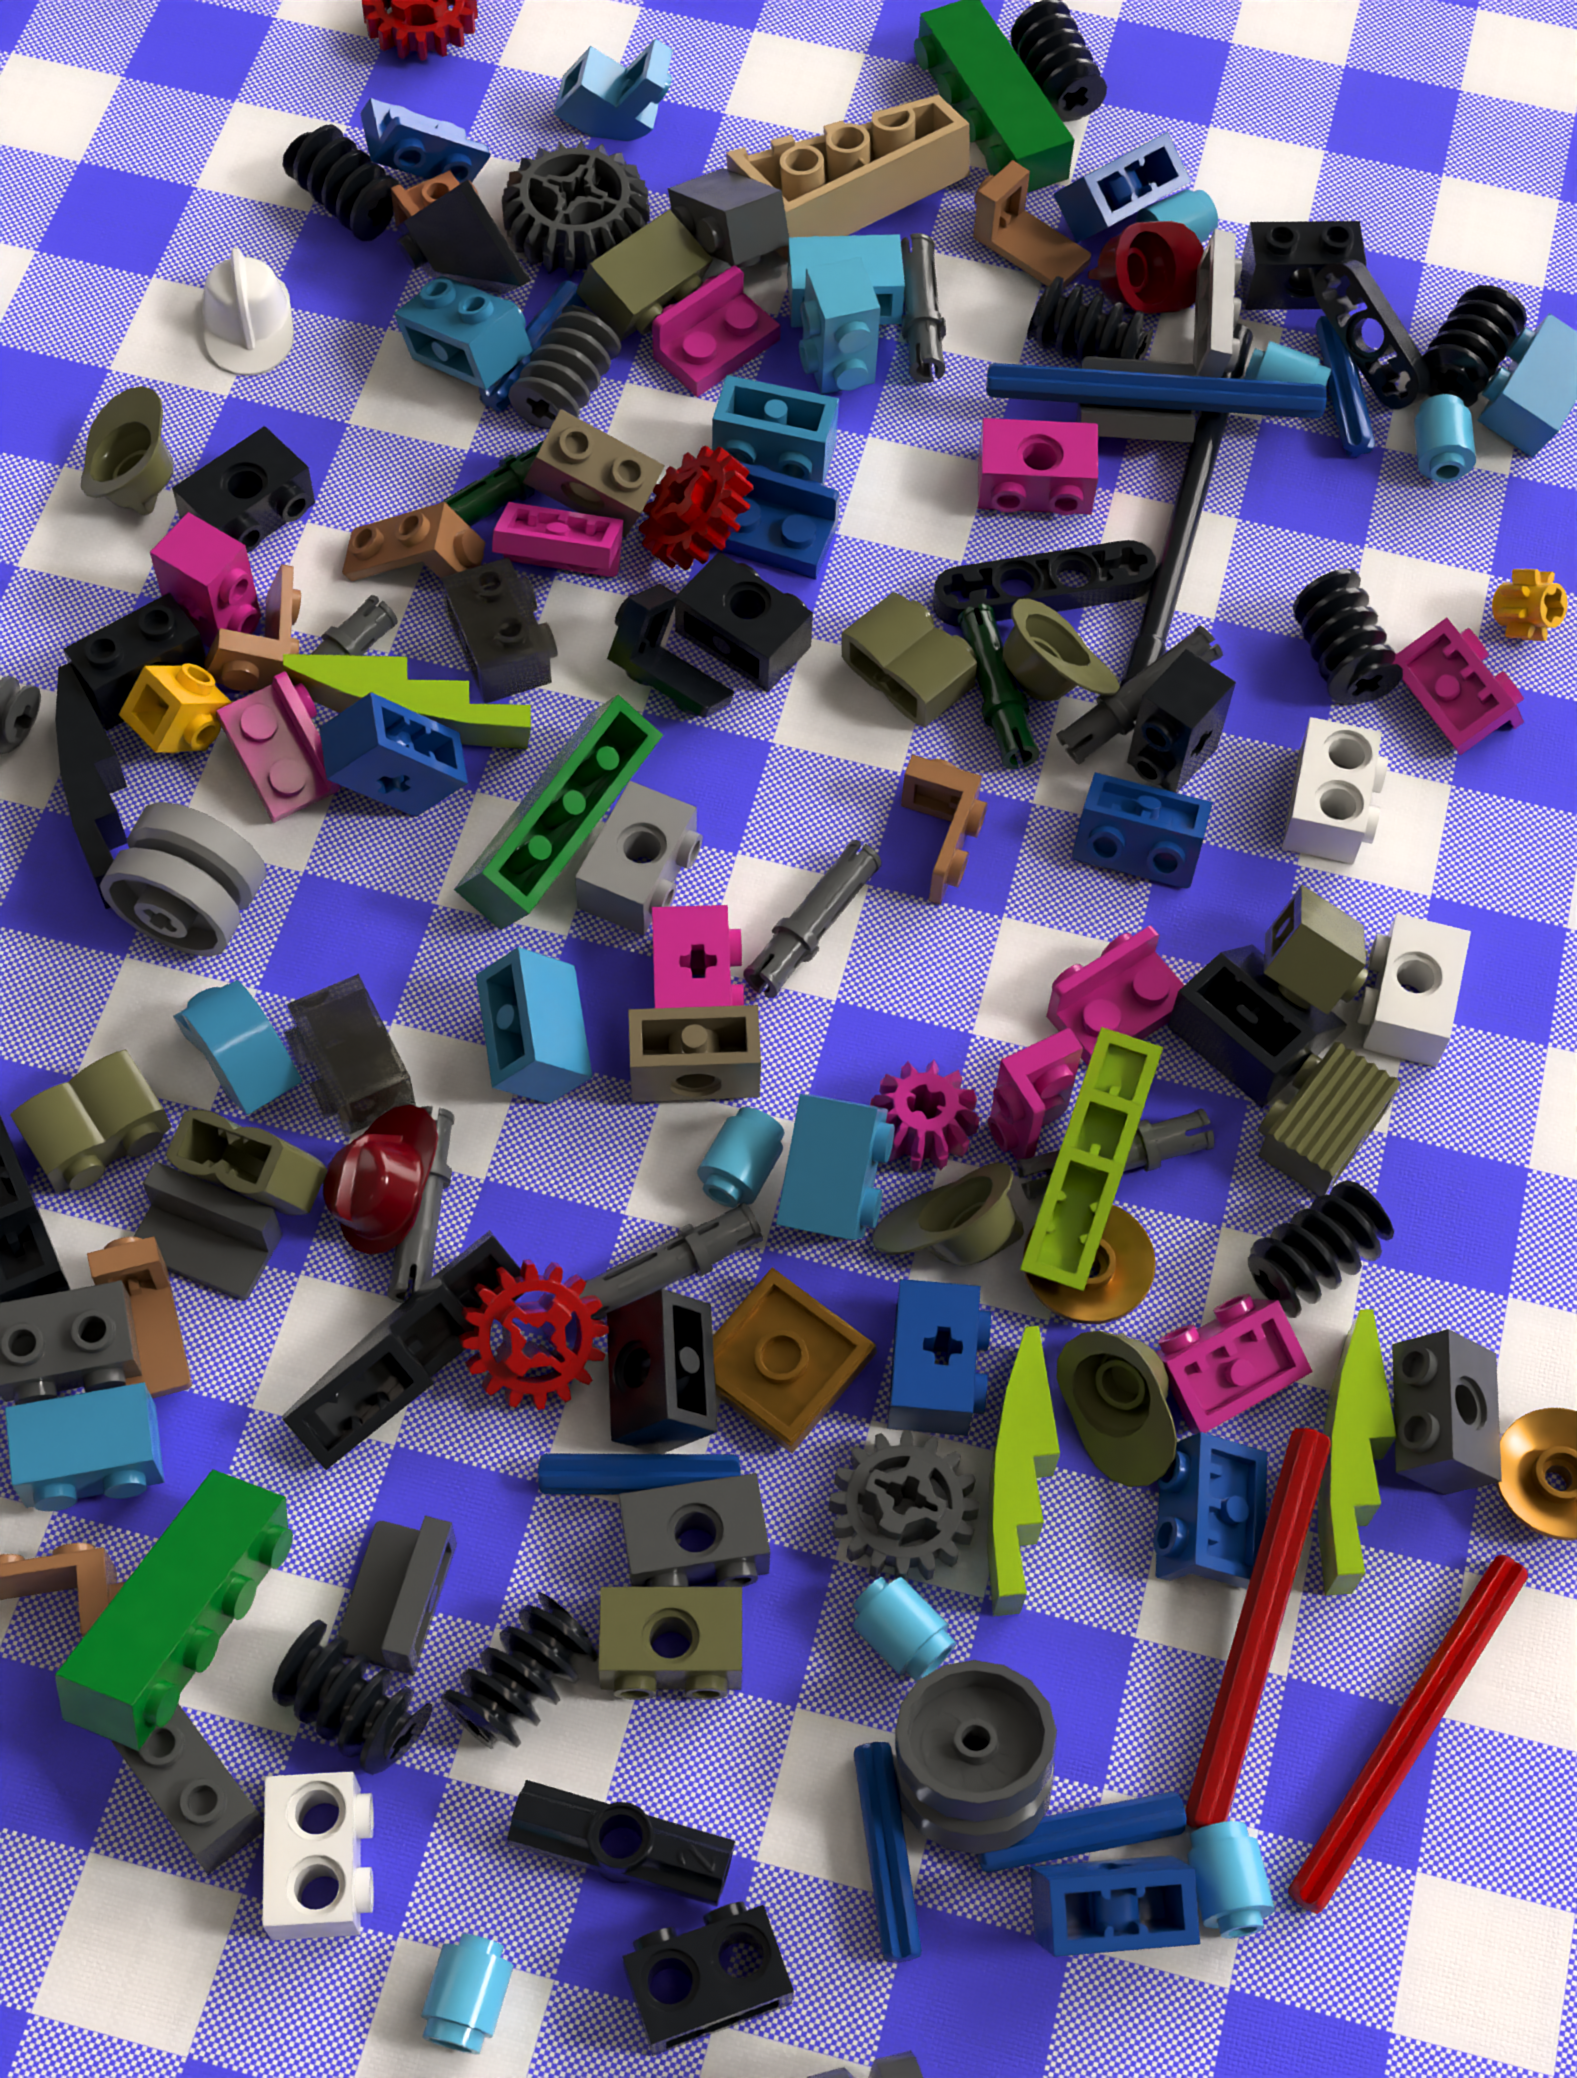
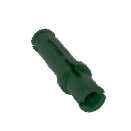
(495, 489)
(1003, 706)

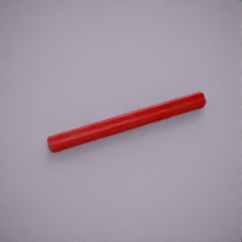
(1257, 1629)
(1407, 1735)

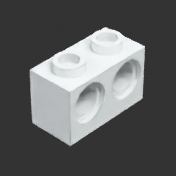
(1328, 789)
(298, 1857)

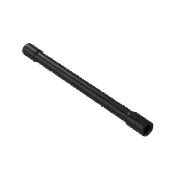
(1182, 528)

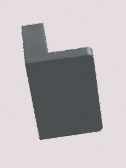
(1139, 421)
(208, 1231)
(398, 1592)

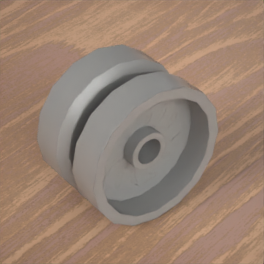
(183, 879)

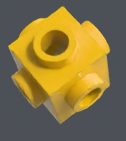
(175, 708)

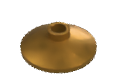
(1123, 1280)
(1529, 1449)

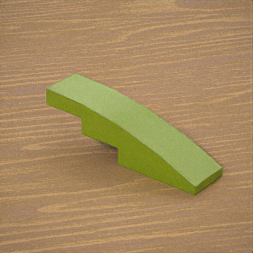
(345, 679)
(1091, 1159)
(1360, 1431)
(1022, 1452)

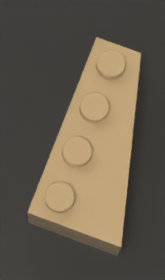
(862, 170)

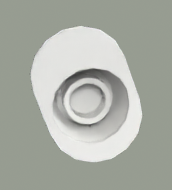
(246, 316)

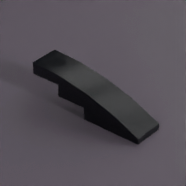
(88, 775)
(26, 1251)
(397, 1356)

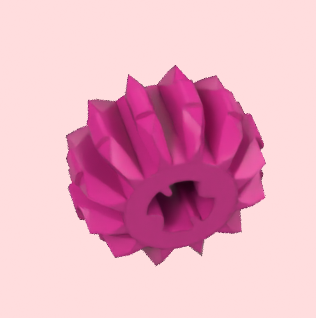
(928, 1114)

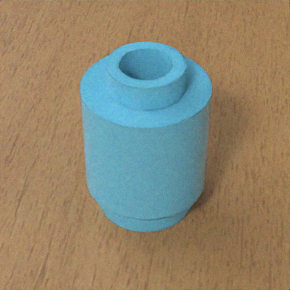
(1186, 207)
(1286, 365)
(1444, 438)
(741, 1157)
(902, 1628)
(1230, 1879)
(466, 1994)

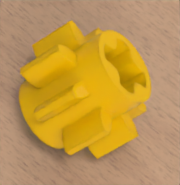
(1529, 604)

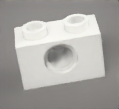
(1406, 1022)

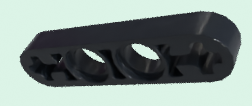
(1041, 574)

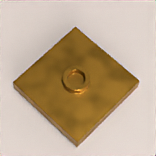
(786, 1359)

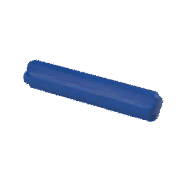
(1345, 392)
(498, 394)
(629, 1472)
(1093, 1831)
(887, 1852)

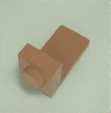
(1020, 236)
(423, 535)
(250, 660)
(951, 795)
(154, 1311)
(67, 1568)

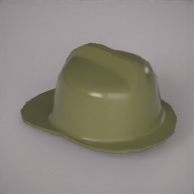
(126, 452)
(1051, 656)
(956, 1221)
(1119, 1405)

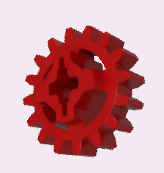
(419, 24)
(695, 507)
(515, 1353)

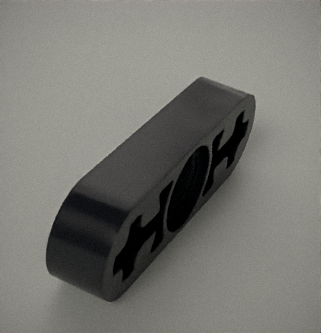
(1349, 329)

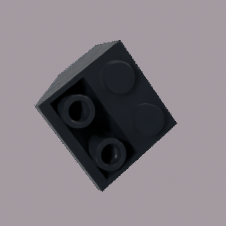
(1248, 1026)

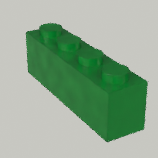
(993, 92)
(558, 813)
(174, 1610)

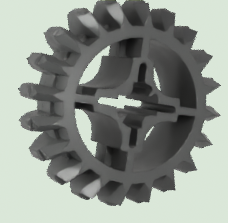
(573, 206)

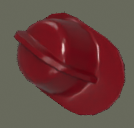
(1150, 267)
(380, 1179)

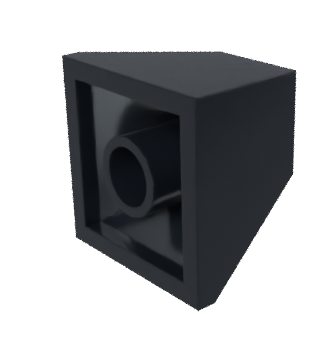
(461, 243)

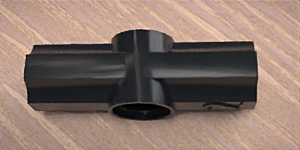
(574, 1826)

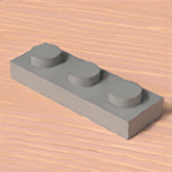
(1217, 307)

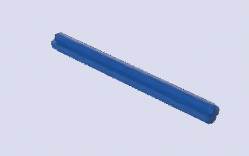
(1156, 390)

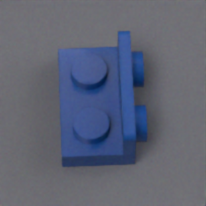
(420, 143)
(786, 522)
(1141, 830)
(1211, 1511)

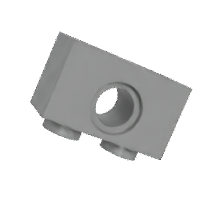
(638, 826)

